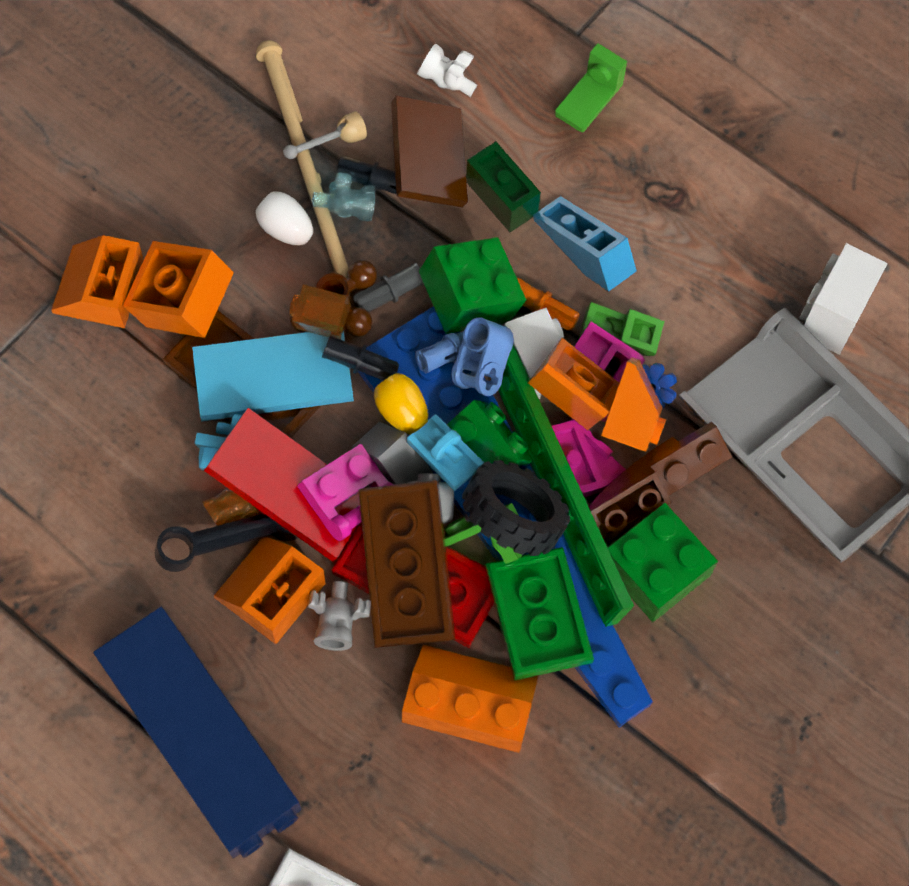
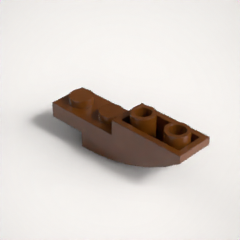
(655, 477)

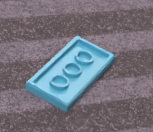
(268, 376)

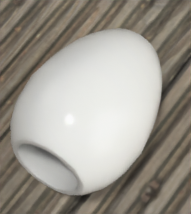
(284, 219)

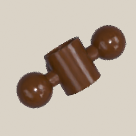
(361, 275)

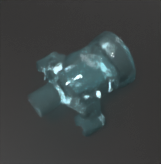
(347, 201)

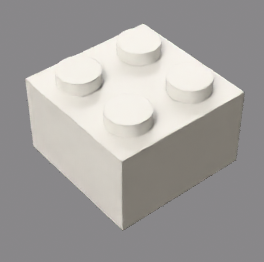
(841, 296)

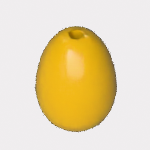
(401, 403)

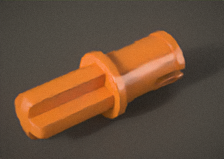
(538, 300)

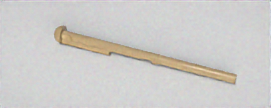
(270, 53)

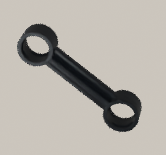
(218, 538)

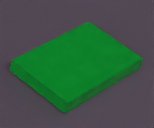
(539, 614)

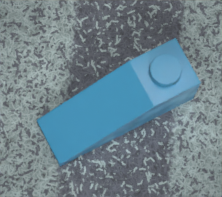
(588, 242)

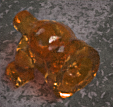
(228, 507)

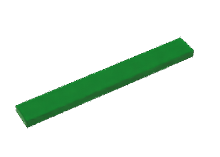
(551, 464)

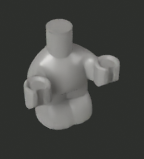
(336, 617)

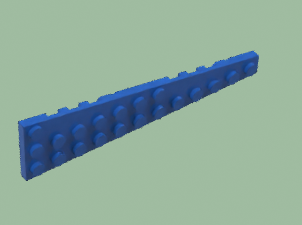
(612, 673)

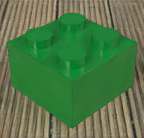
(471, 283)
(661, 562)

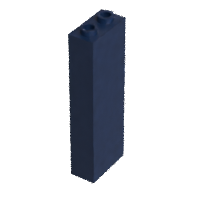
(199, 733)

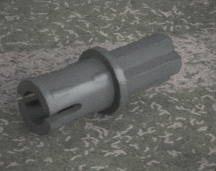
(389, 288)

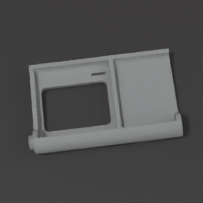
(774, 396)

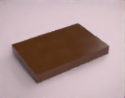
(429, 152)

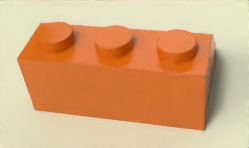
(468, 699)

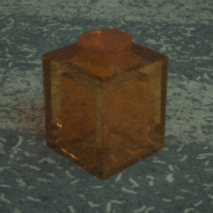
(319, 311)

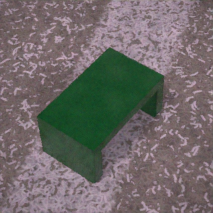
(502, 186)

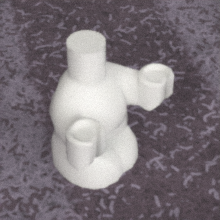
(446, 72)

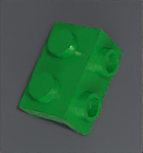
(487, 435)

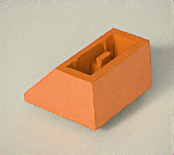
(99, 280)
(271, 587)

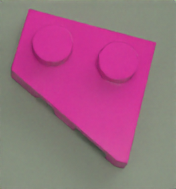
(587, 457)

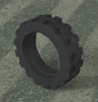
(504, 524)

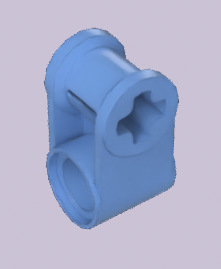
(483, 353)

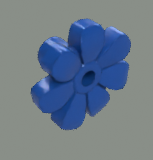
(661, 383)

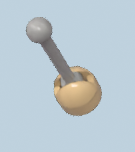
(349, 128)

